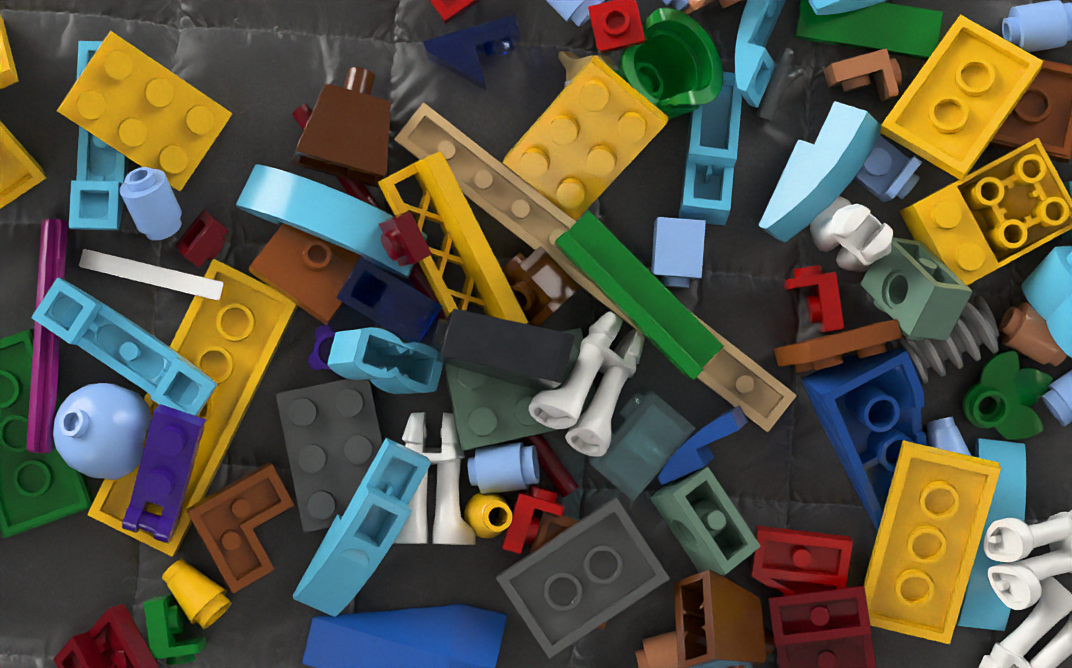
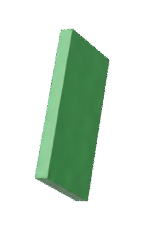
(32, 485)

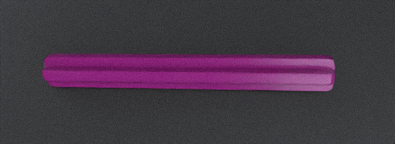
(46, 343)

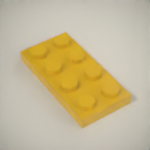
(928, 540)

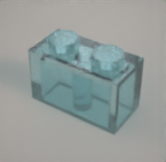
(642, 443)

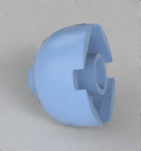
(102, 430)

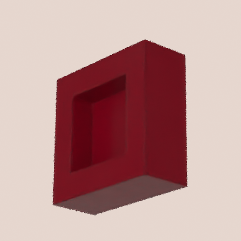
(202, 239)
(403, 239)

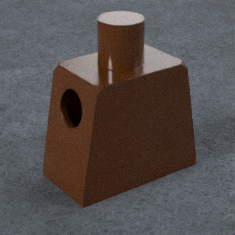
(347, 131)
(719, 624)

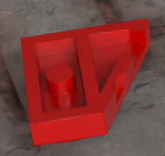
(800, 560)

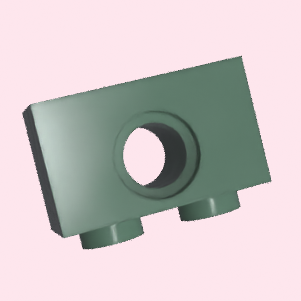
(916, 290)
(705, 521)

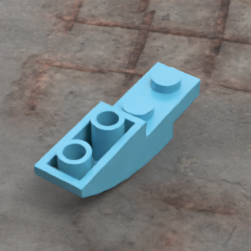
(365, 531)

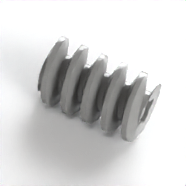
(972, 329)

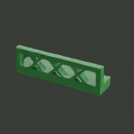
(639, 295)

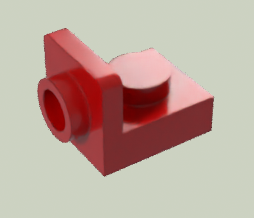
(616, 25)
(825, 303)
(524, 524)

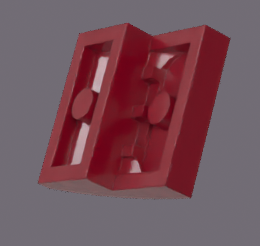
(823, 629)
(108, 644)

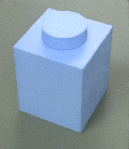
(678, 251)

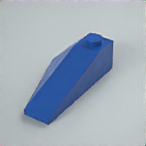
(867, 414)
(407, 638)

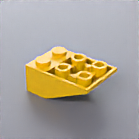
(993, 213)

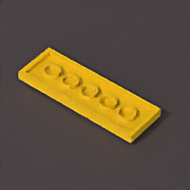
(232, 345)

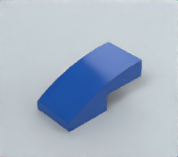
(695, 451)

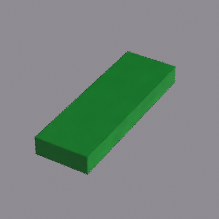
(885, 25)

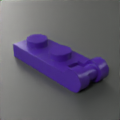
(164, 472)

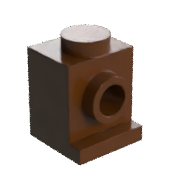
(539, 285)

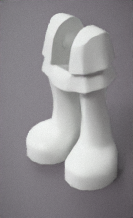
(856, 230)
(562, 407)
(448, 524)
(1013, 540)
(1051, 608)

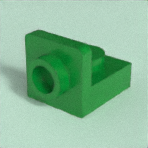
(163, 625)

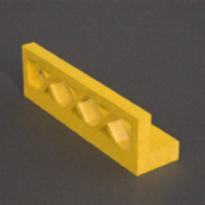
(461, 235)

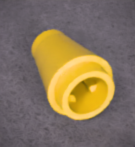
(478, 510)
(196, 593)

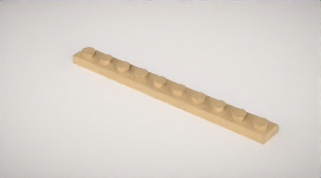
(541, 222)

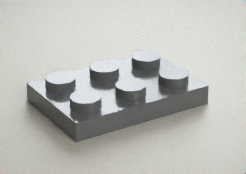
(330, 445)
(582, 577)

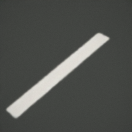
(151, 274)

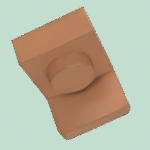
(856, 74)

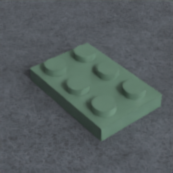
(497, 410)

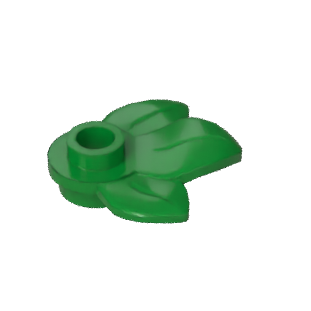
(1012, 395)

